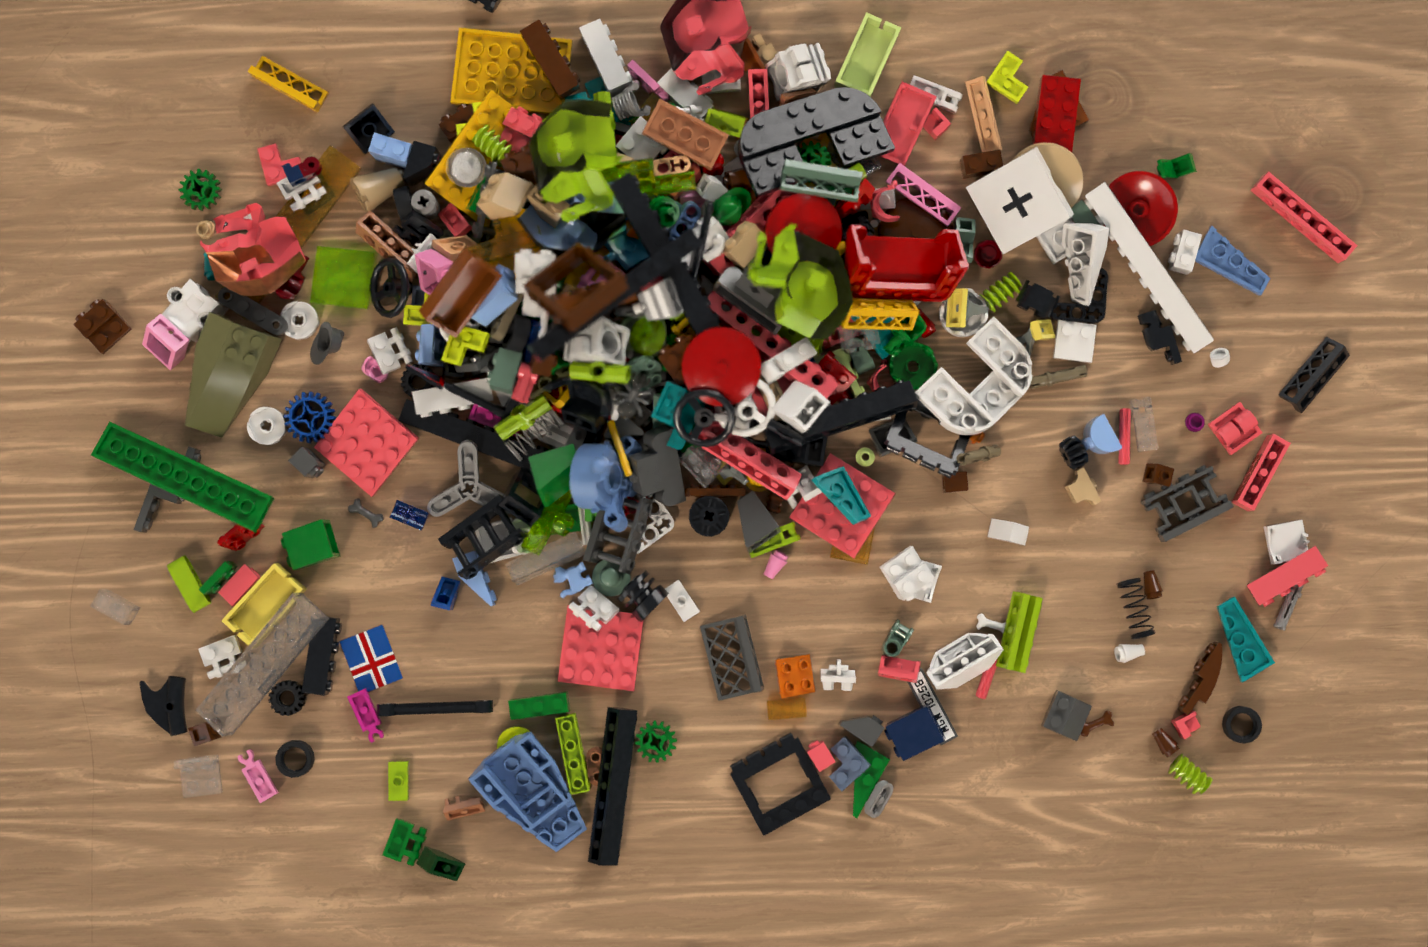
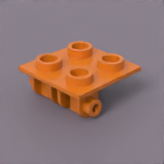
(795, 676)

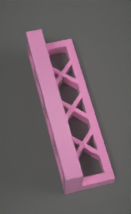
(925, 190)

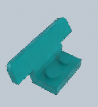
(664, 412)

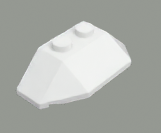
(963, 660)

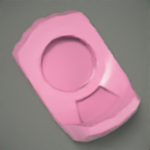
(372, 370)

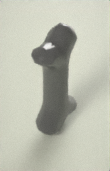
(374, 518)

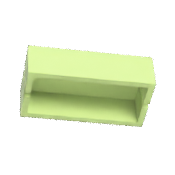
(868, 55)

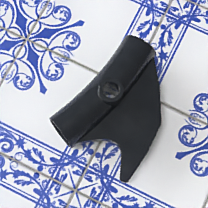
(159, 705)

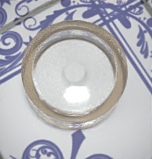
(466, 167)

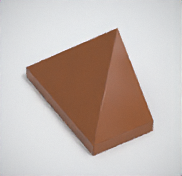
(750, 57)

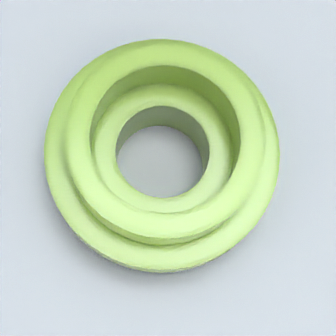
(860, 461)

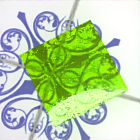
(342, 277)

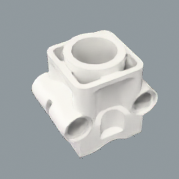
(191, 310)

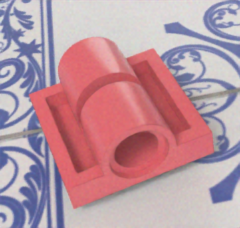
(1235, 428)

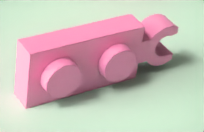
(648, 83)
(257, 777)

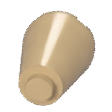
(376, 187)

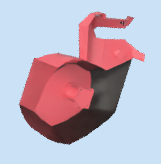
(701, 37)

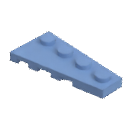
(1223, 258)

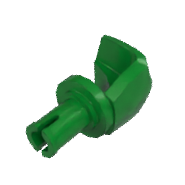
(905, 336)

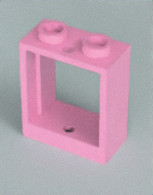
(435, 267)
(158, 337)

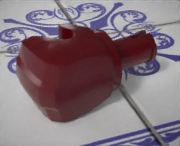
(292, 286)

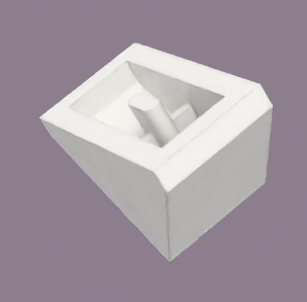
(1008, 531)

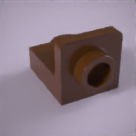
(1158, 474)
(203, 733)

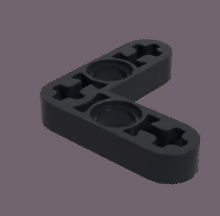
(1100, 305)

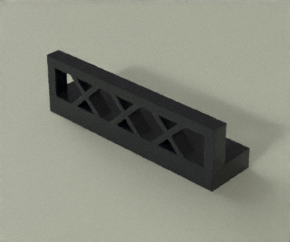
(1318, 376)

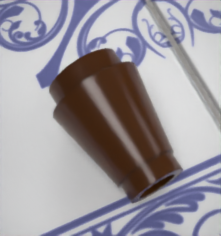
(1152, 587)
(1165, 742)

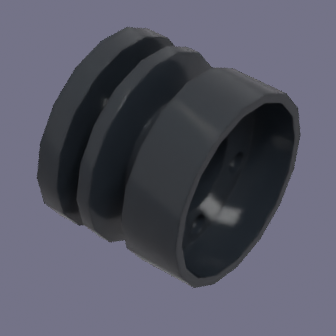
(697, 515)
(643, 595)

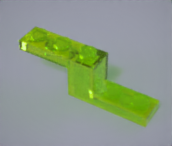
(649, 182)

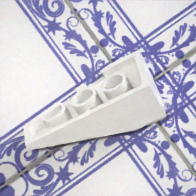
(1085, 251)

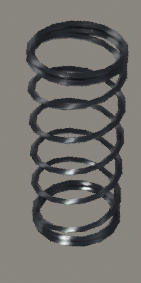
(1123, 584)

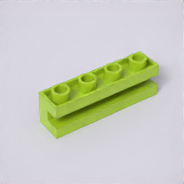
(1019, 631)
(573, 753)

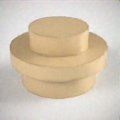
(205, 229)

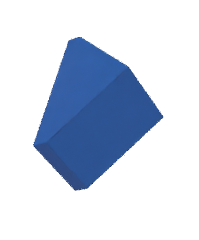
(446, 594)

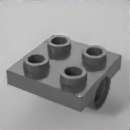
(479, 361)

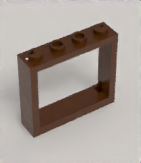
(561, 268)

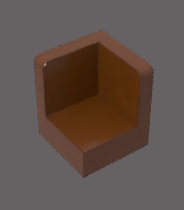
(955, 483)

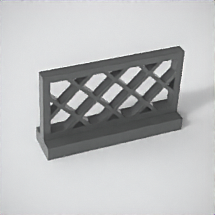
(748, 654)

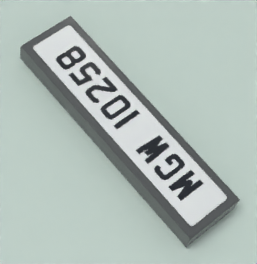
(925, 694)

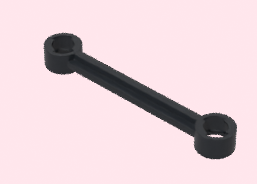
(394, 709)

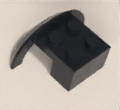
(588, 403)

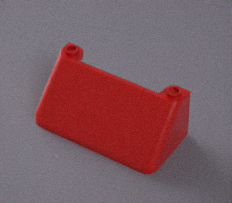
(904, 266)

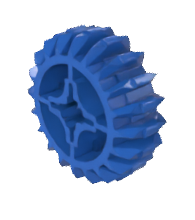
(312, 425)

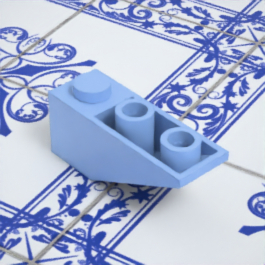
(480, 582)

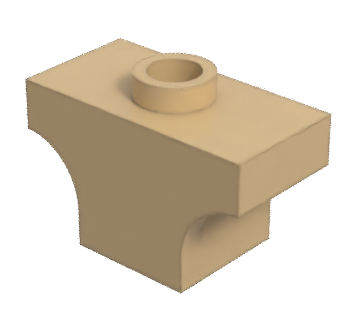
(1083, 488)

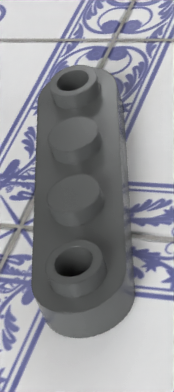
(253, 311)

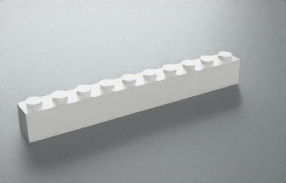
(1149, 268)

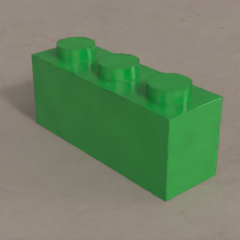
(539, 705)

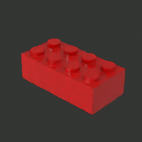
(1056, 110)

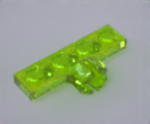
(552, 521)

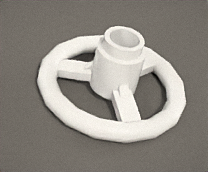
(751, 412)

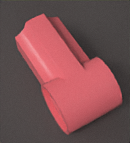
(524, 384)

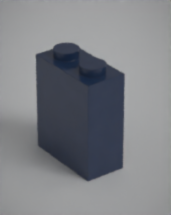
(914, 732)

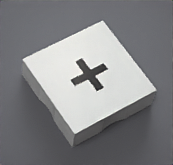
(1019, 200)

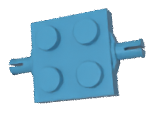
(625, 250)

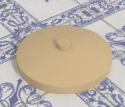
(1063, 167)

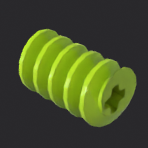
(491, 144)
(1001, 291)
(1190, 774)

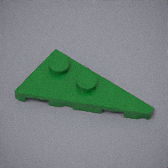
(866, 782)

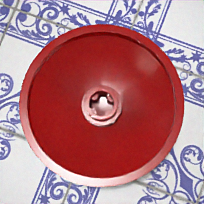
(1148, 203)
(810, 213)
(722, 362)

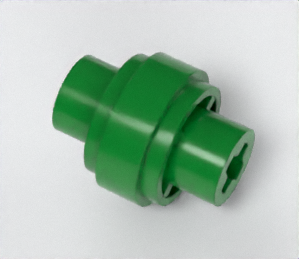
(667, 210)

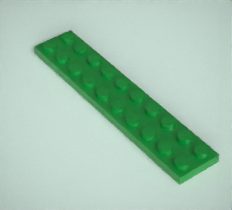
(183, 477)

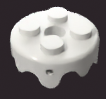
(973, 324)

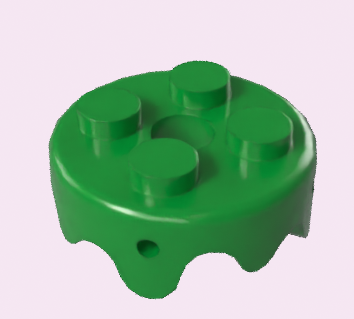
(918, 353)

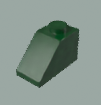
(440, 864)

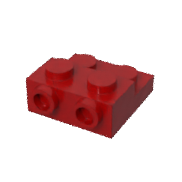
(845, 207)

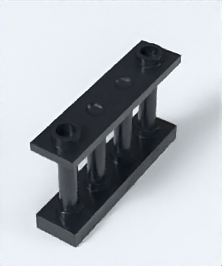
(467, 529)

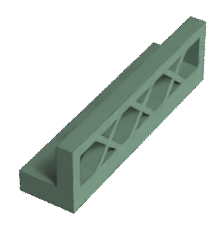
(820, 176)

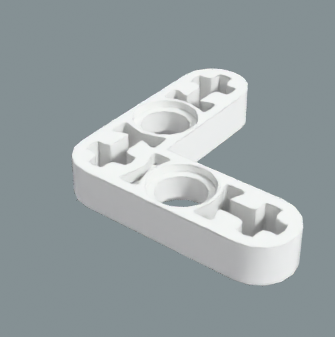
(656, 519)

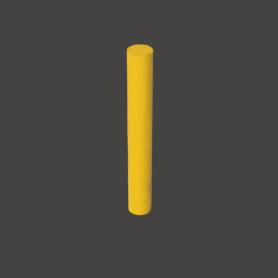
(619, 448)

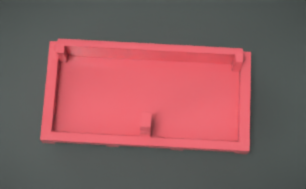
(906, 119)

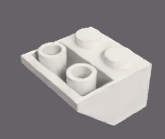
(800, 406)

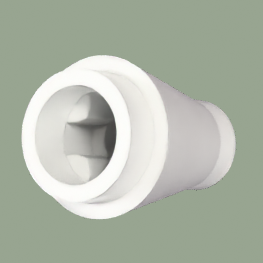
(1127, 652)

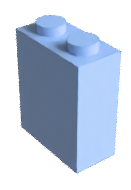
(390, 150)
(498, 299)

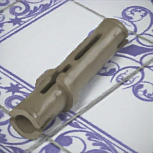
(1049, 379)
(982, 454)

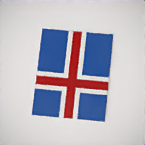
(371, 659)

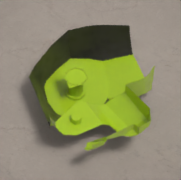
(586, 144)
(811, 290)

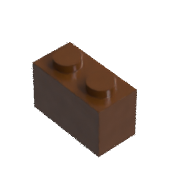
(980, 163)

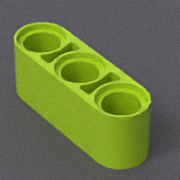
(188, 583)

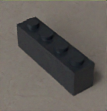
(320, 659)

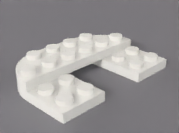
(994, 396)

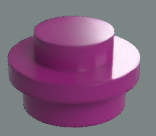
(1194, 422)

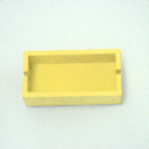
(262, 602)

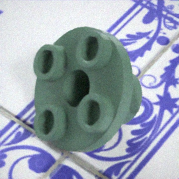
(646, 365)
(608, 579)

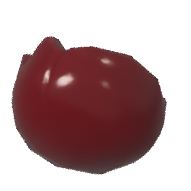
(987, 254)

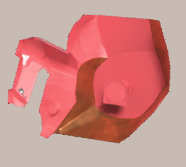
(267, 243)

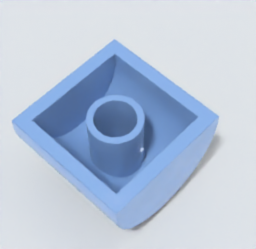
(430, 346)
(1100, 437)

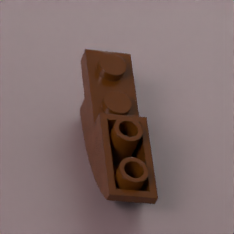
(1208, 673)

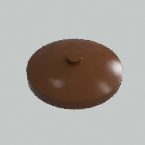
(913, 221)

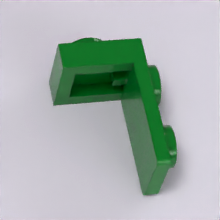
(1176, 167)

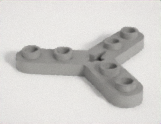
(468, 473)

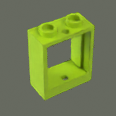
(726, 122)

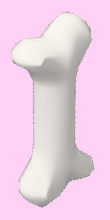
(984, 622)

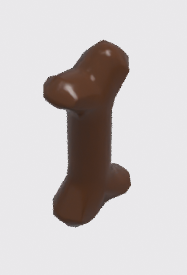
(1105, 719)

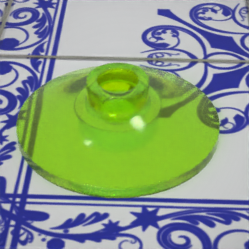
(652, 341)

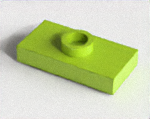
(398, 780)

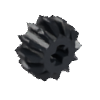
(1073, 452)

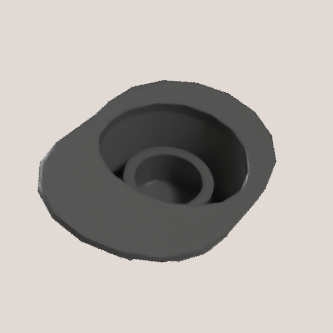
(326, 342)

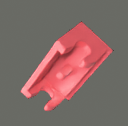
(239, 584)
(899, 669)

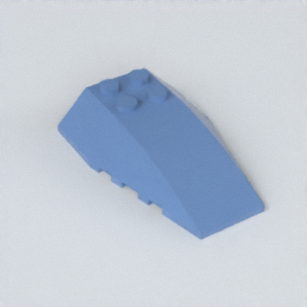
(529, 790)

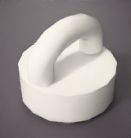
(1219, 357)

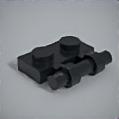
(419, 226)

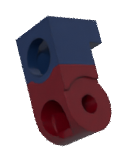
(304, 171)

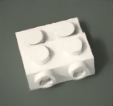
(639, 146)
(529, 265)
(907, 574)

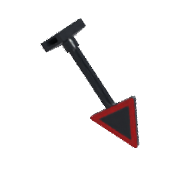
(438, 381)

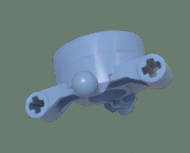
(600, 482)

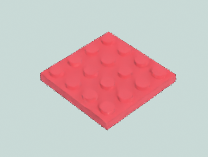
(366, 442)
(826, 520)
(601, 657)

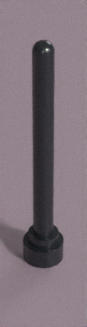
(702, 237)

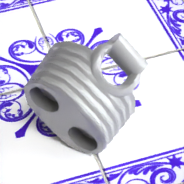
(626, 103)

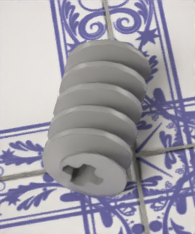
(425, 204)

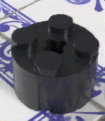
(1037, 299)

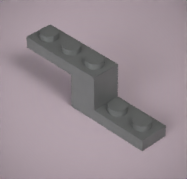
(151, 501)

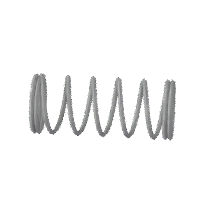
(557, 420)

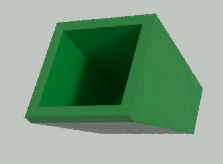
(552, 472)
(310, 544)

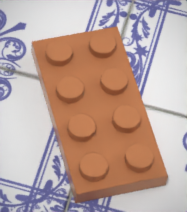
(685, 134)

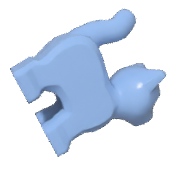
(573, 574)

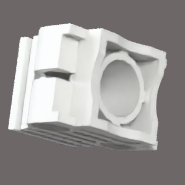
(798, 69)
(599, 342)

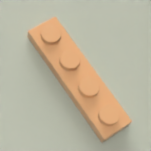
(983, 114)

